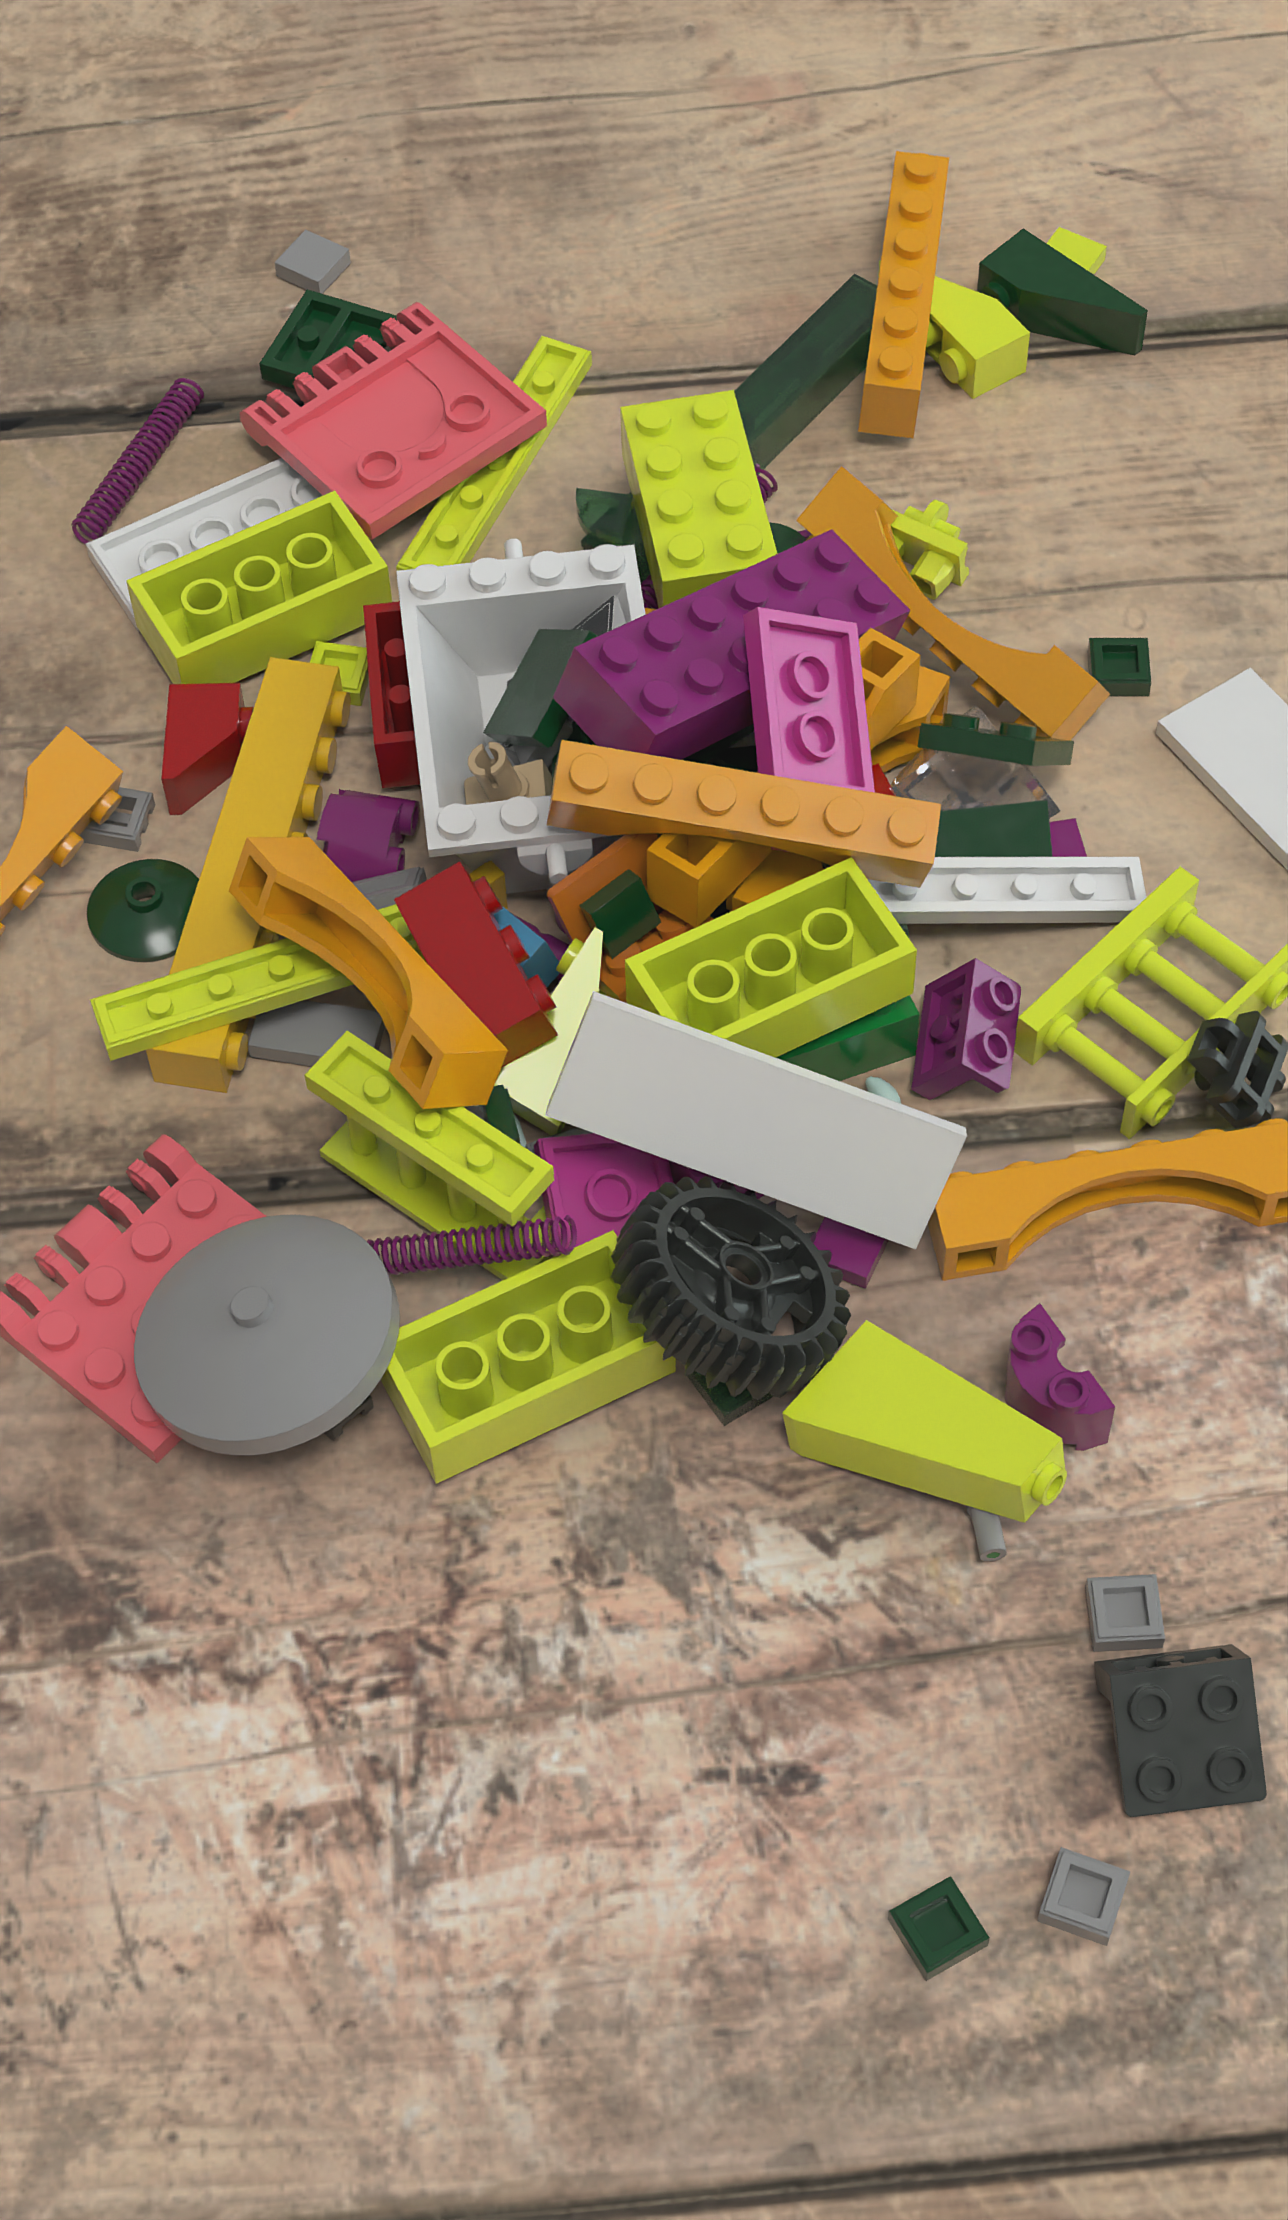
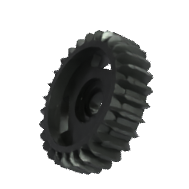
(679, 1287)

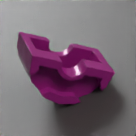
(364, 832)
(1049, 1393)

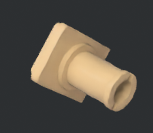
(500, 781)

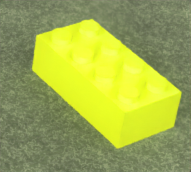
(694, 491)
(260, 594)
(781, 965)
(519, 1360)

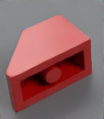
(201, 740)

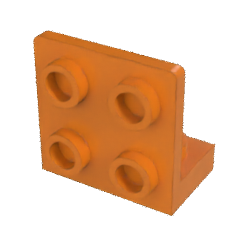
(588, 879)

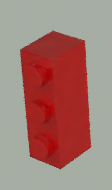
(390, 696)
(478, 959)

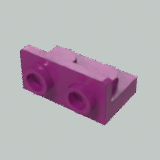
(967, 1030)

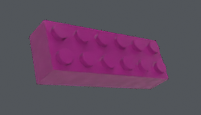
(682, 670)

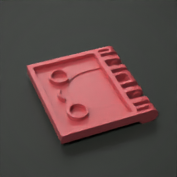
(396, 422)
(91, 1325)

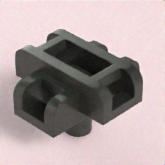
(1226, 1072)

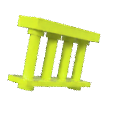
(1133, 949)
(428, 1163)

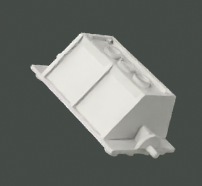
(462, 645)

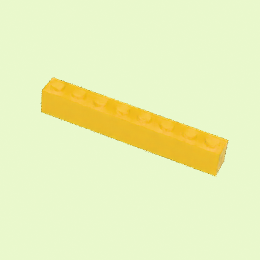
(269, 796)

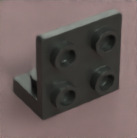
(1184, 1729)

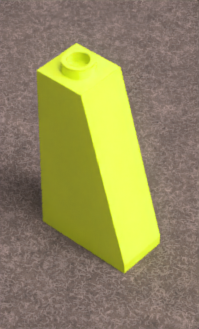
(923, 1428)

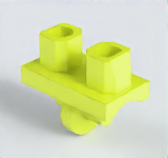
(931, 547)

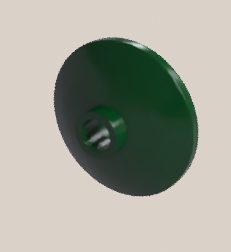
(141, 928)

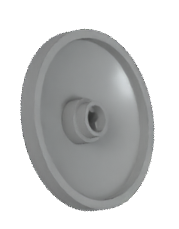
(267, 1334)

